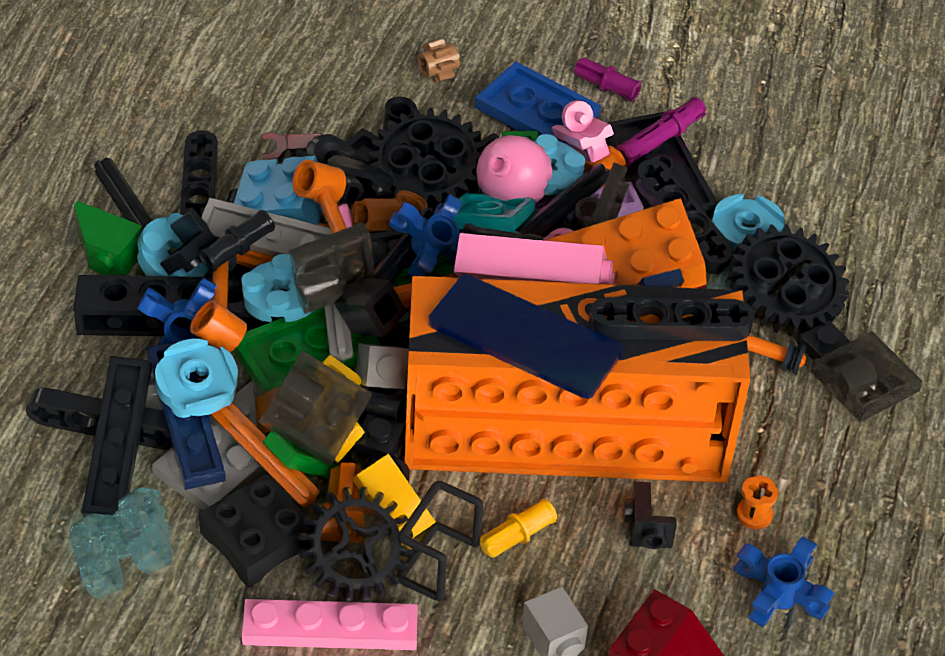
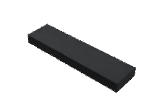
(117, 435)

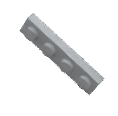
(287, 234)

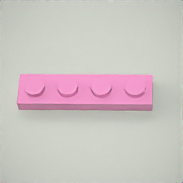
(330, 624)

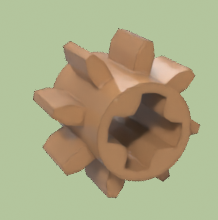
(438, 60)

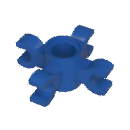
(429, 237)
(157, 306)
(782, 594)

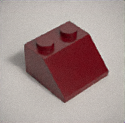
(664, 629)

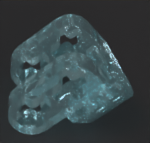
(132, 531)

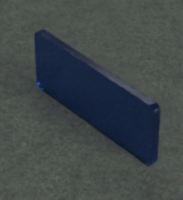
(526, 336)

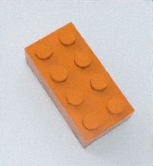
(647, 244)

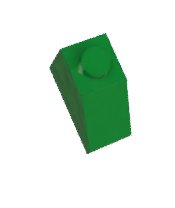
(107, 240)

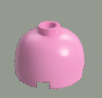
(513, 169)

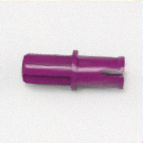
(608, 79)

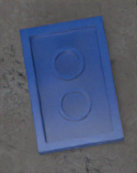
(528, 100)

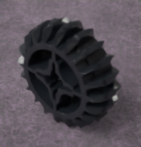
(345, 526)

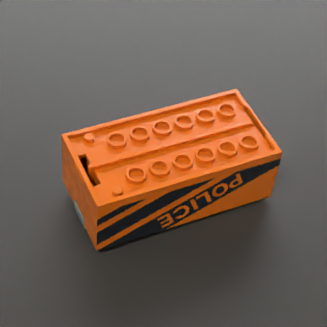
(656, 416)

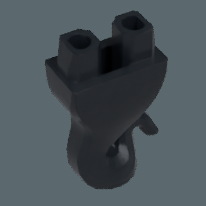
(362, 179)

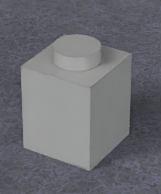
(382, 365)
(554, 624)

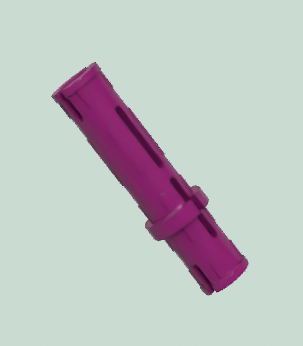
(671, 124)

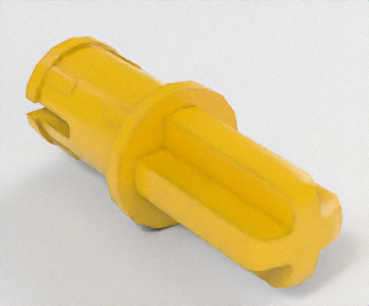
(518, 528)

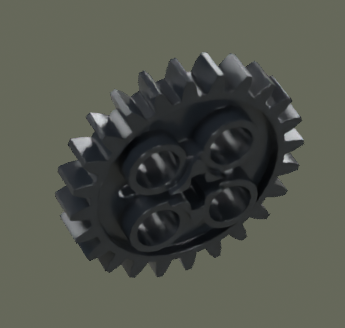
(426, 151)
(772, 259)

